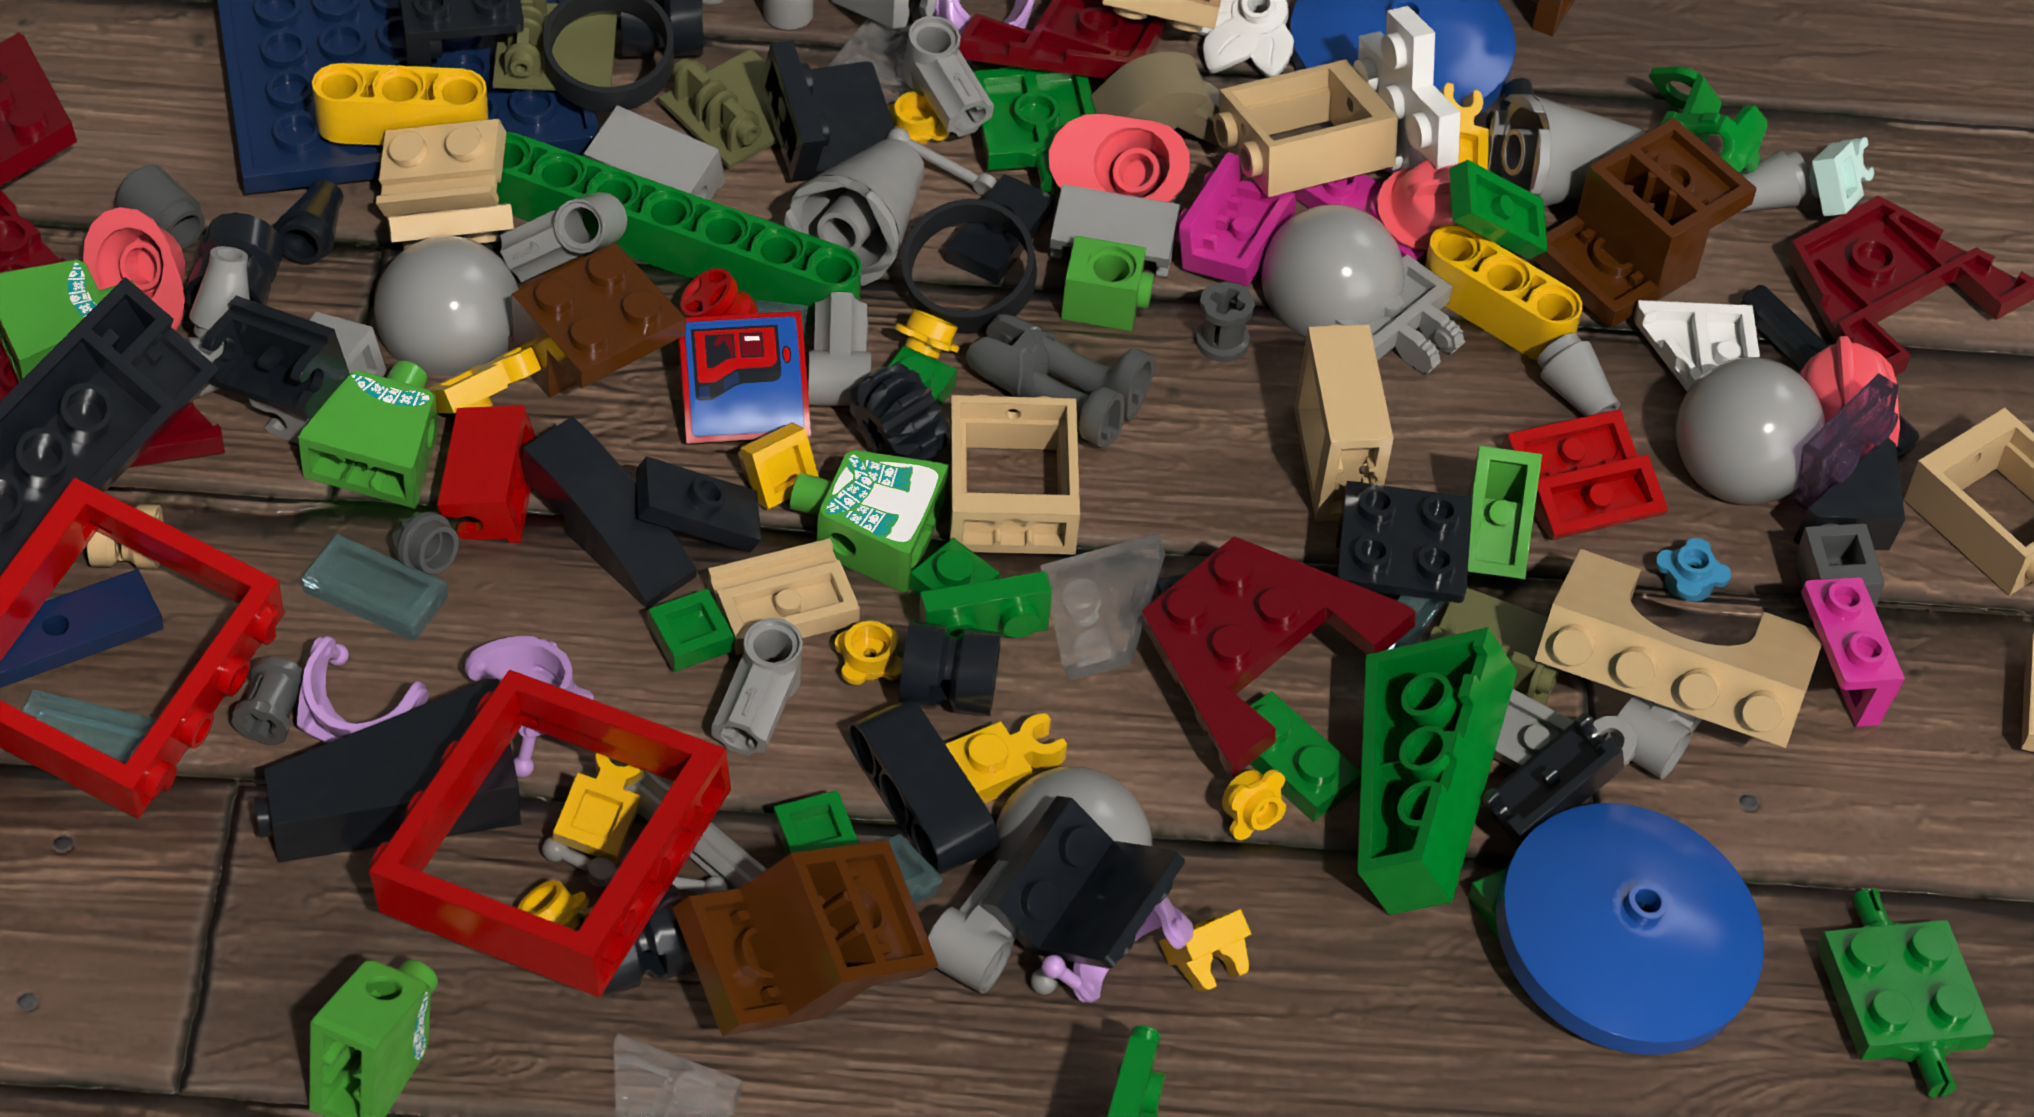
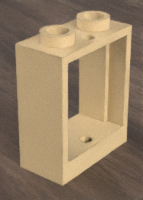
(1334, 92)
(1341, 415)
(1939, 497)
(1014, 520)

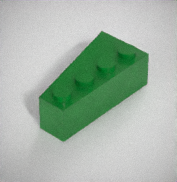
(1426, 762)

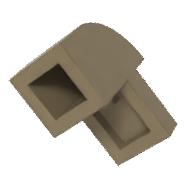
(1162, 90)

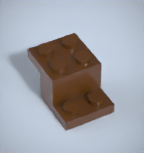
(1644, 221)
(591, 319)
(804, 937)

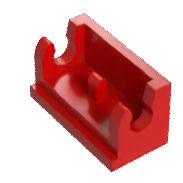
(487, 472)

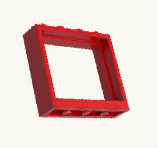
(219, 672)
(594, 952)

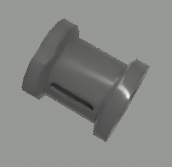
(1231, 324)
(269, 701)

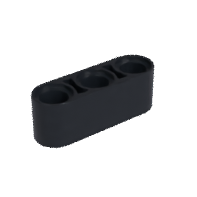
(923, 786)

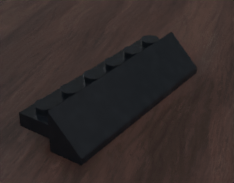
(92, 407)

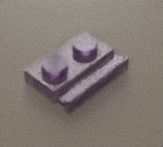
(1846, 439)

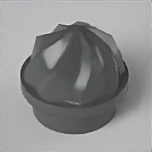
(426, 542)

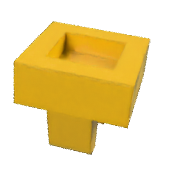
(776, 461)
(1215, 937)

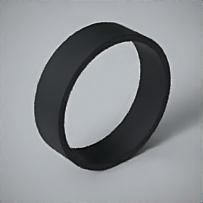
(607, 98)
(969, 211)

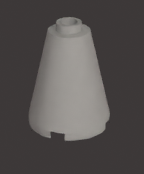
(1551, 145)
(862, 204)

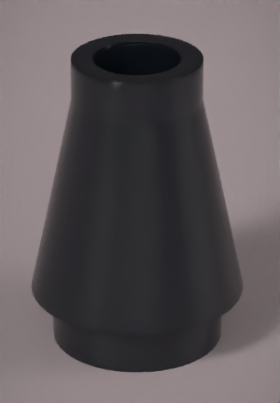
(311, 223)

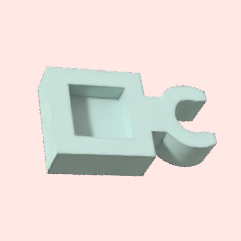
(1839, 174)

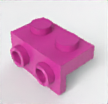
(1230, 224)
(1855, 646)

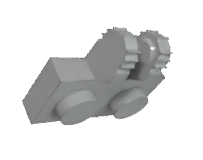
(1417, 307)

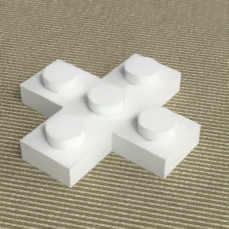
(1402, 74)

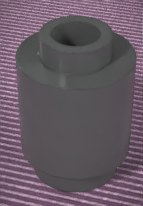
(163, 200)

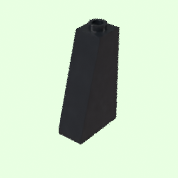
(361, 785)

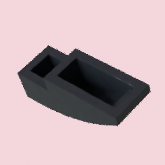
(602, 512)

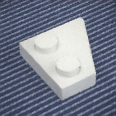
(1697, 335)

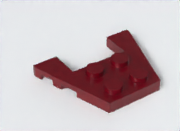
(1068, 39)
(30, 112)
(1885, 260)
(1240, 618)

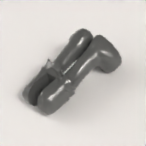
(1021, 355)

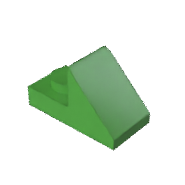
(1502, 511)

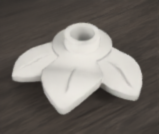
(1249, 34)

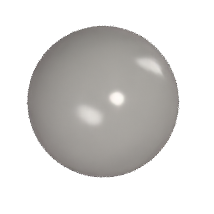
(1331, 267)
(445, 305)
(1747, 429)
(1096, 792)

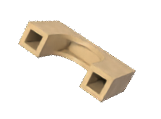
(1740, 686)

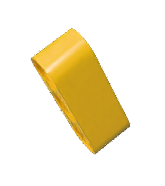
(366, 99)
(1502, 291)

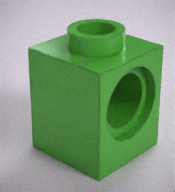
(1106, 283)

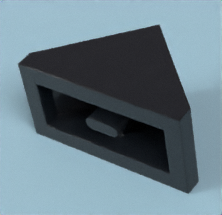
(1866, 497)

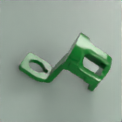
(1701, 116)

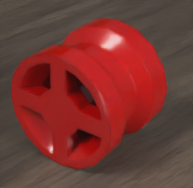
(715, 294)

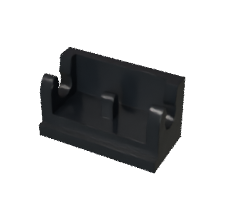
(276, 357)
(1554, 779)

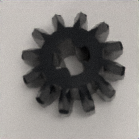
(898, 414)

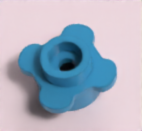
(1692, 571)

